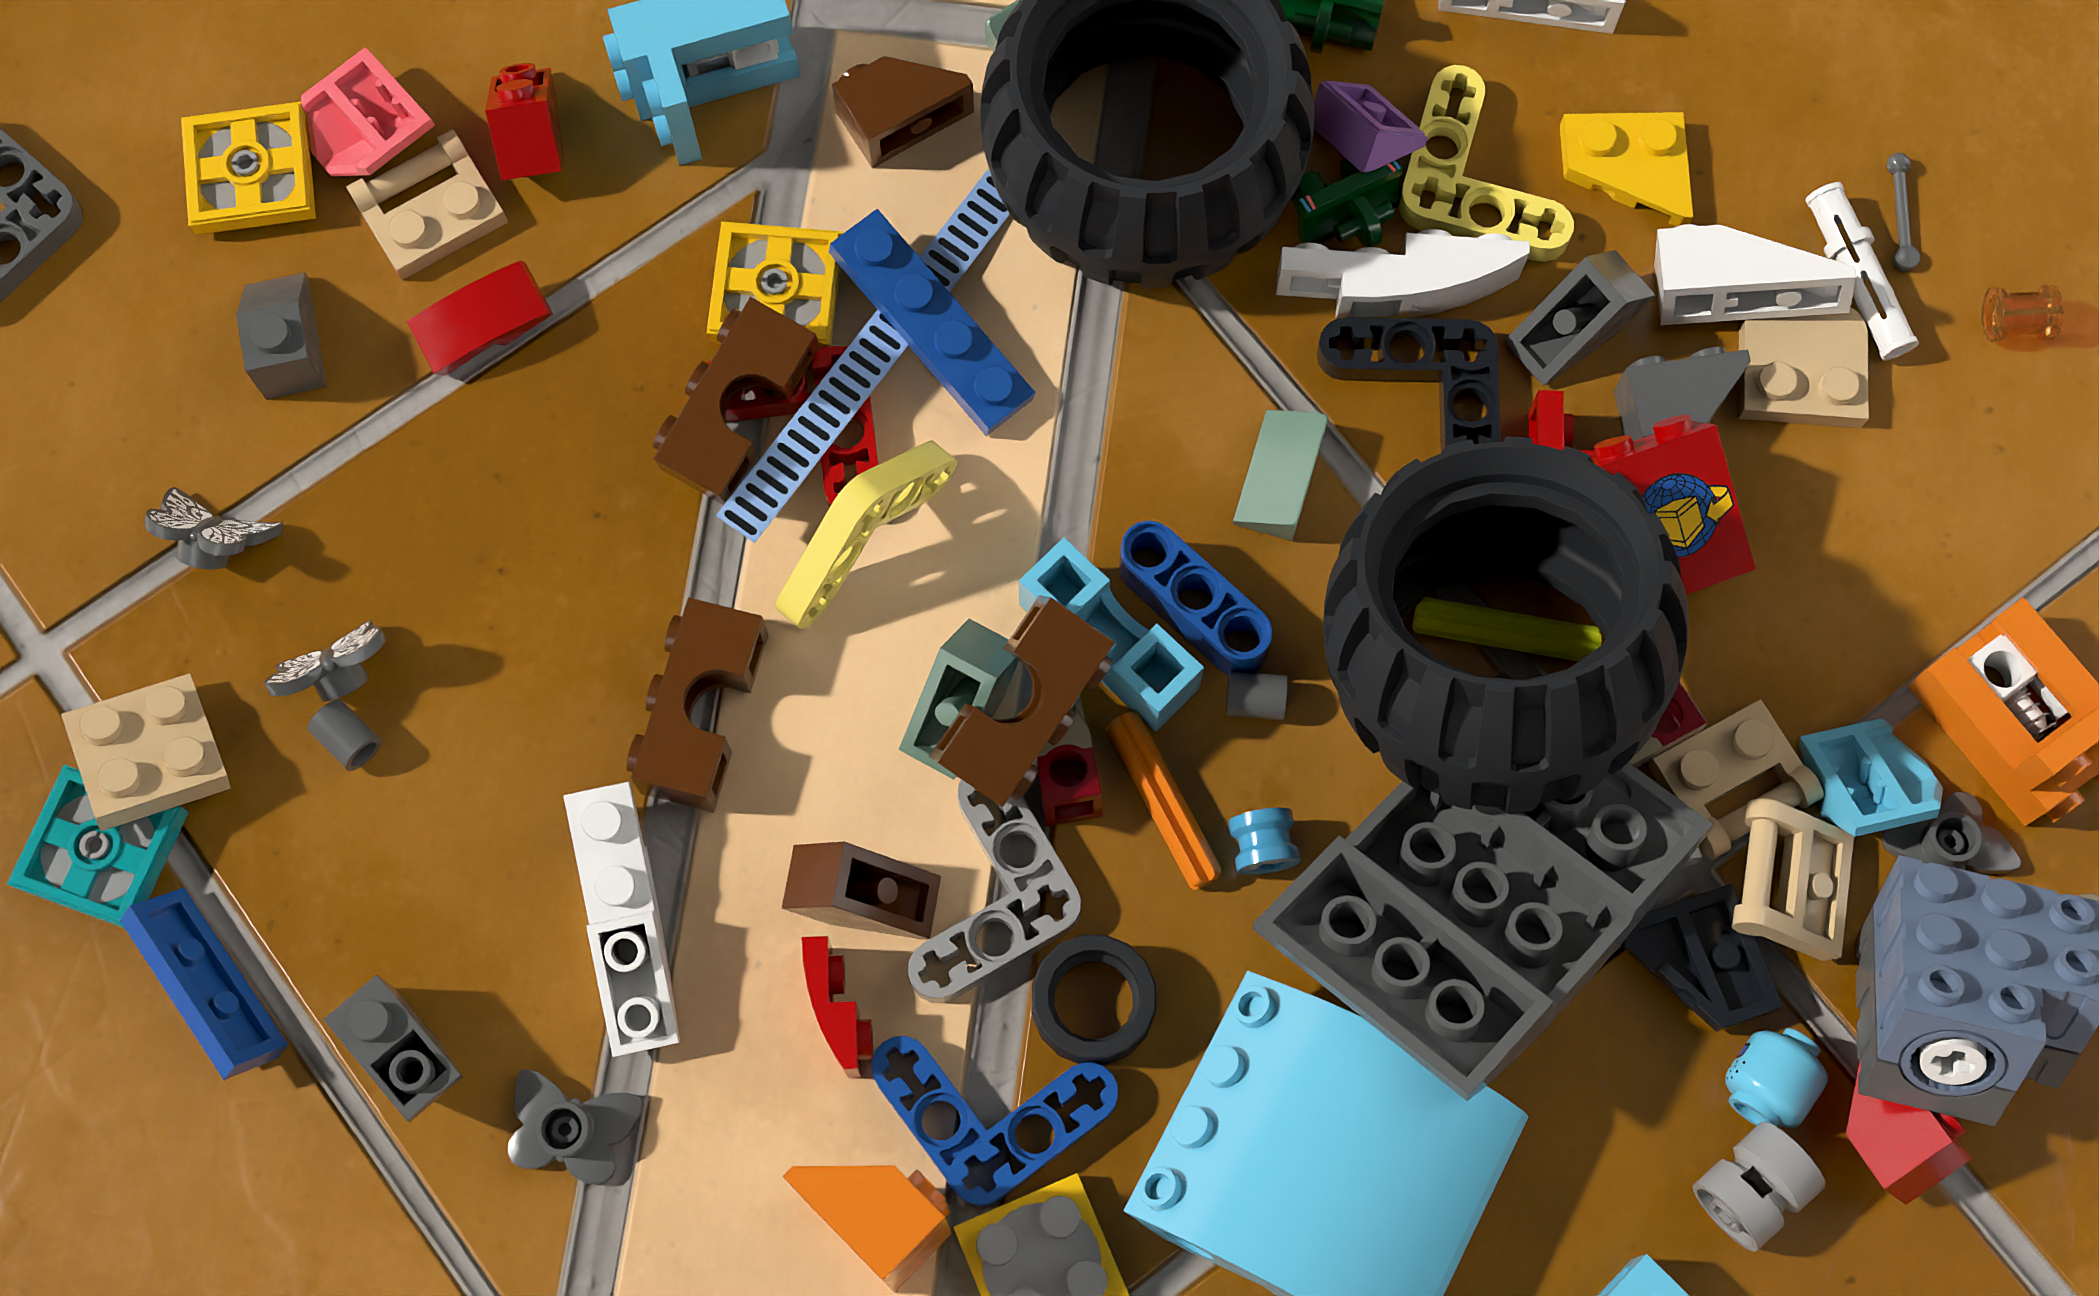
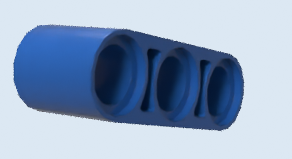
(1185, 571)

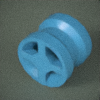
(1264, 841)

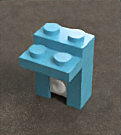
(695, 53)

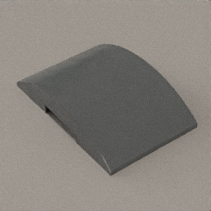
(1480, 921)

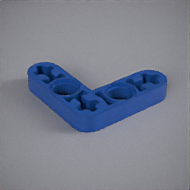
(972, 1138)

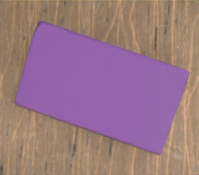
(1364, 125)

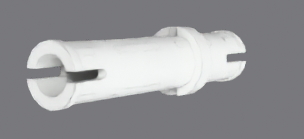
(1833, 208)

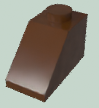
(899, 104)
(860, 890)

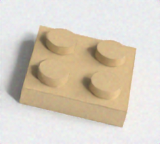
(145, 752)

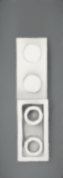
(1425, 279)
(622, 919)

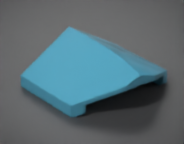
(1870, 778)

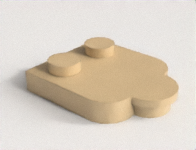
(1805, 370)

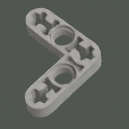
(1023, 889)

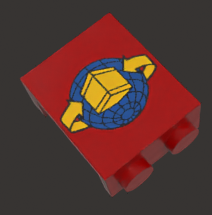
(1691, 491)

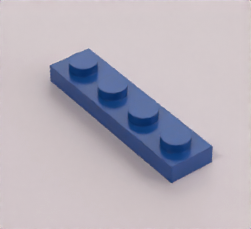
(931, 322)

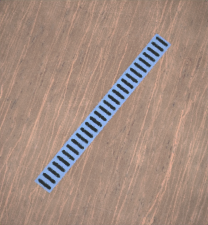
(856, 373)

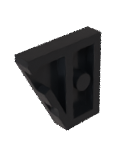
(1705, 959)

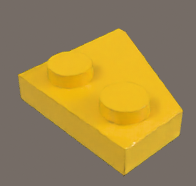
(1631, 159)

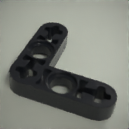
(1452, 372)

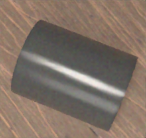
(1256, 695)
(344, 735)

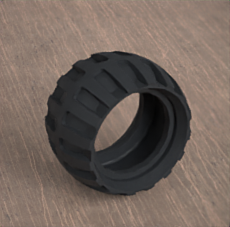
(1132, 225)
(1519, 516)

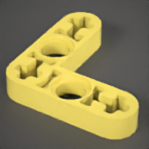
(1446, 178)
(858, 509)

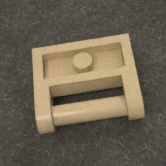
(437, 219)
(1728, 758)
(1811, 880)

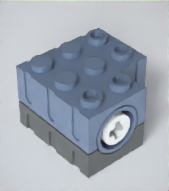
(1972, 989)

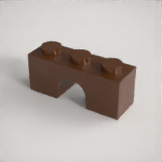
(755, 351)
(707, 651)
(1062, 659)

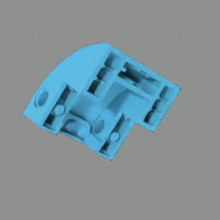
(1323, 1155)

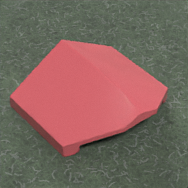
(361, 117)

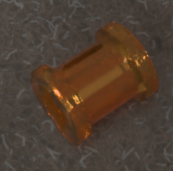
(2022, 313)

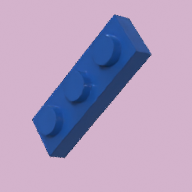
(203, 983)

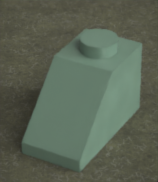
(966, 670)

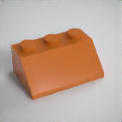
(878, 1213)

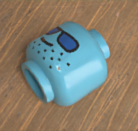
(1776, 1078)

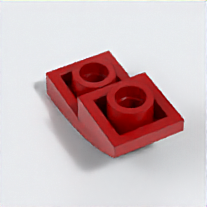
(479, 315)
(839, 1021)

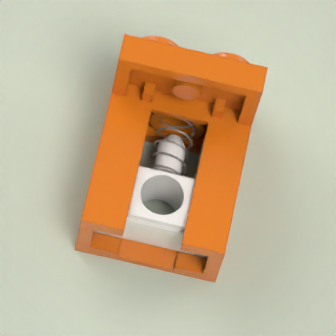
(1996, 723)

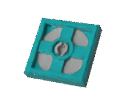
(90, 868)

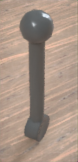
(1906, 256)

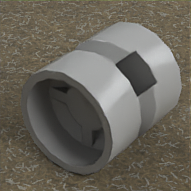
(1776, 1171)

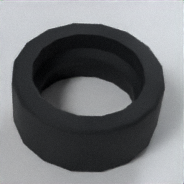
(1093, 949)

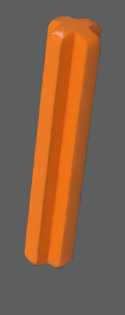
(1164, 800)

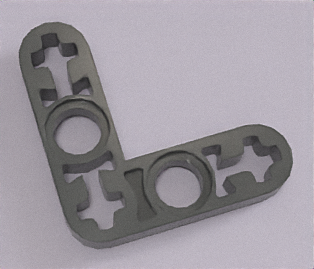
(23, 220)

